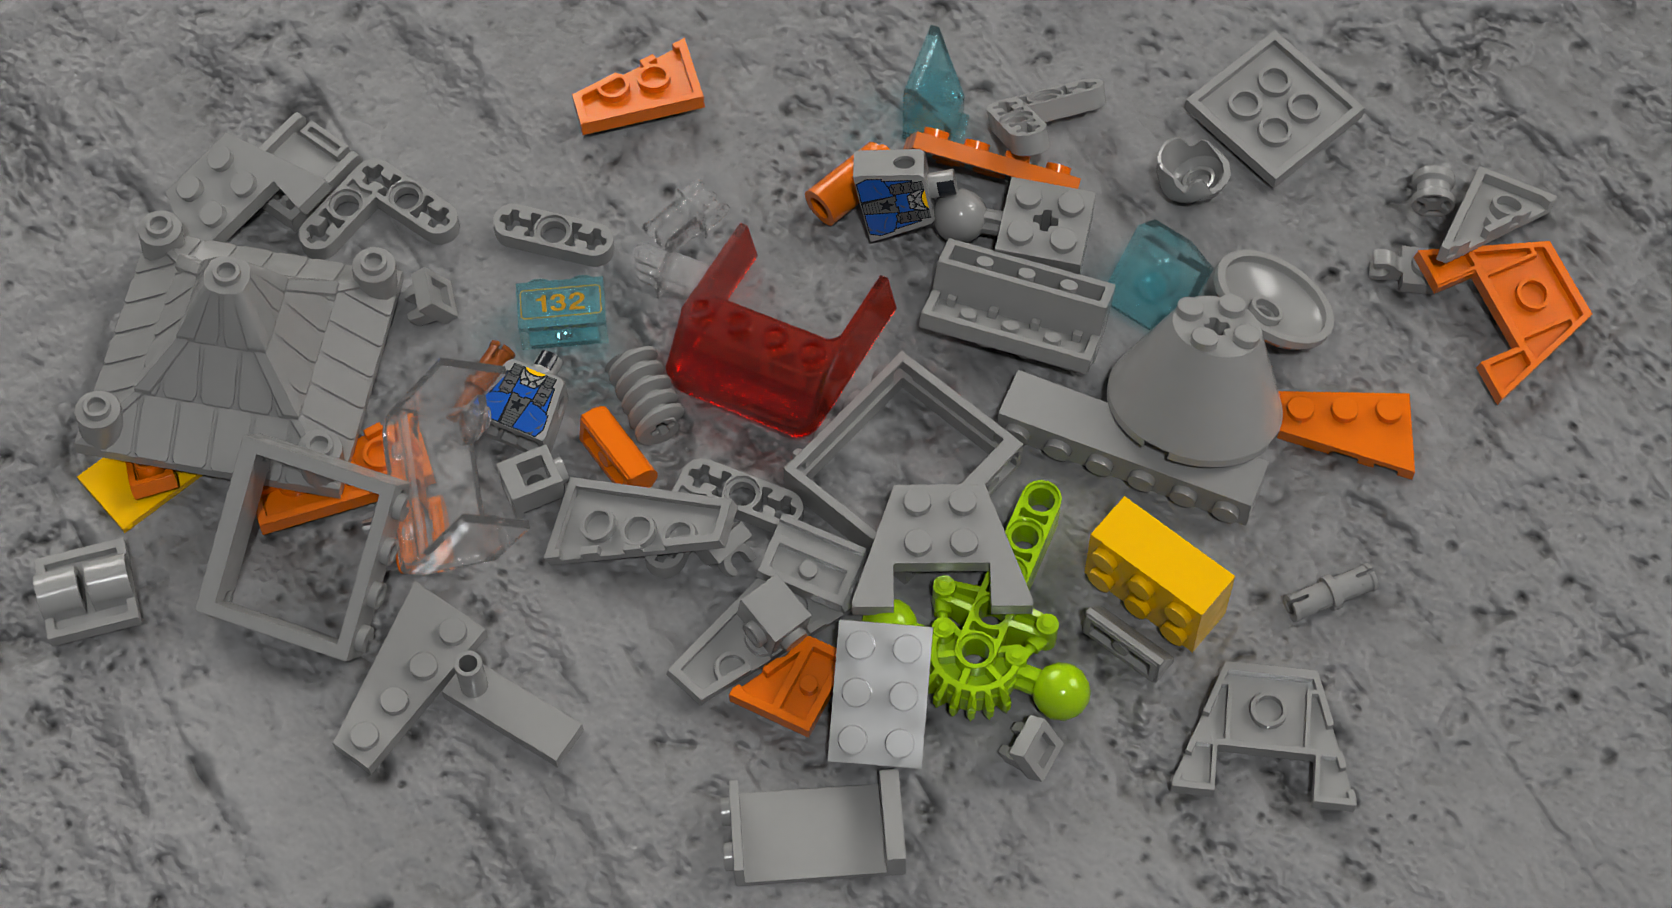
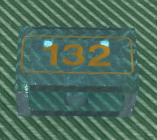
(562, 312)

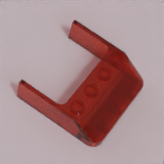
(761, 363)

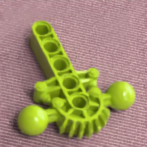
(1058, 689)

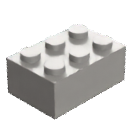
(880, 694)

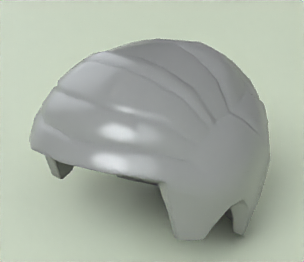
(1191, 170)

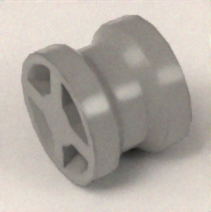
(1433, 191)

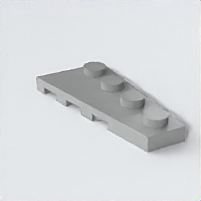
(727, 655)
(406, 676)

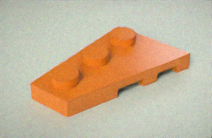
(649, 92)
(1356, 424)

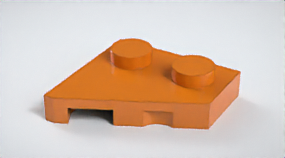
(792, 687)

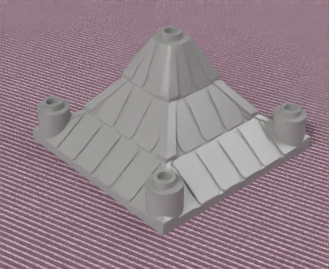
(235, 347)

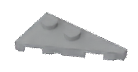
(1490, 210)

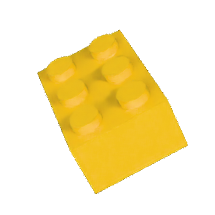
(1158, 574)

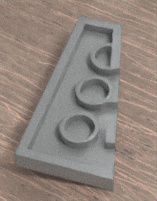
(634, 521)

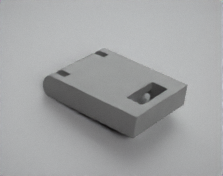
(314, 151)

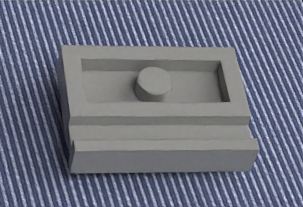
(811, 562)

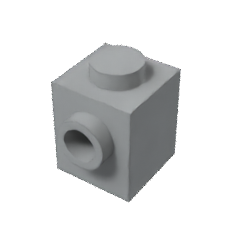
(774, 616)

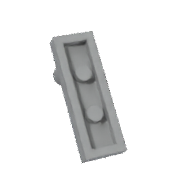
(511, 709)

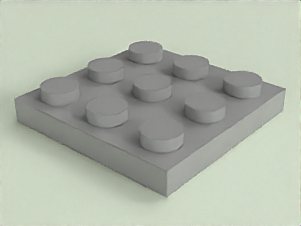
(1274, 108)

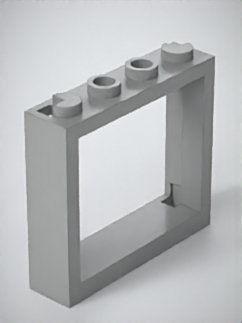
(861, 406)
(235, 530)

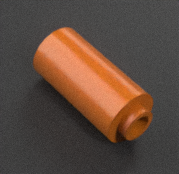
(837, 192)

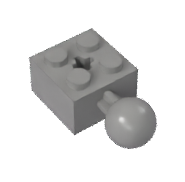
(1037, 223)

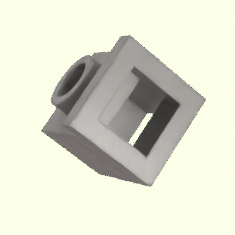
(532, 479)

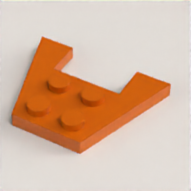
(1527, 297)

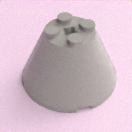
(1199, 385)

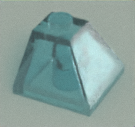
(934, 92)
(1157, 273)

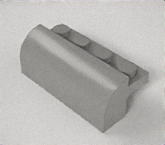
(1018, 306)

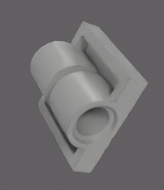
(86, 592)

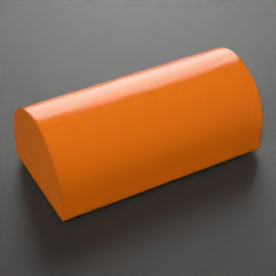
(615, 449)

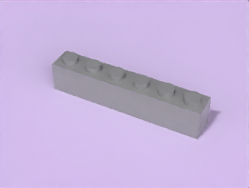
(1085, 432)

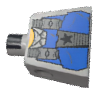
(898, 190)
(528, 403)

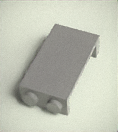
(815, 833)

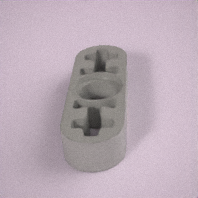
(544, 220)

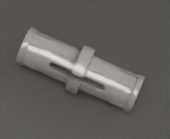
(1330, 592)

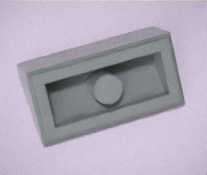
(1126, 643)

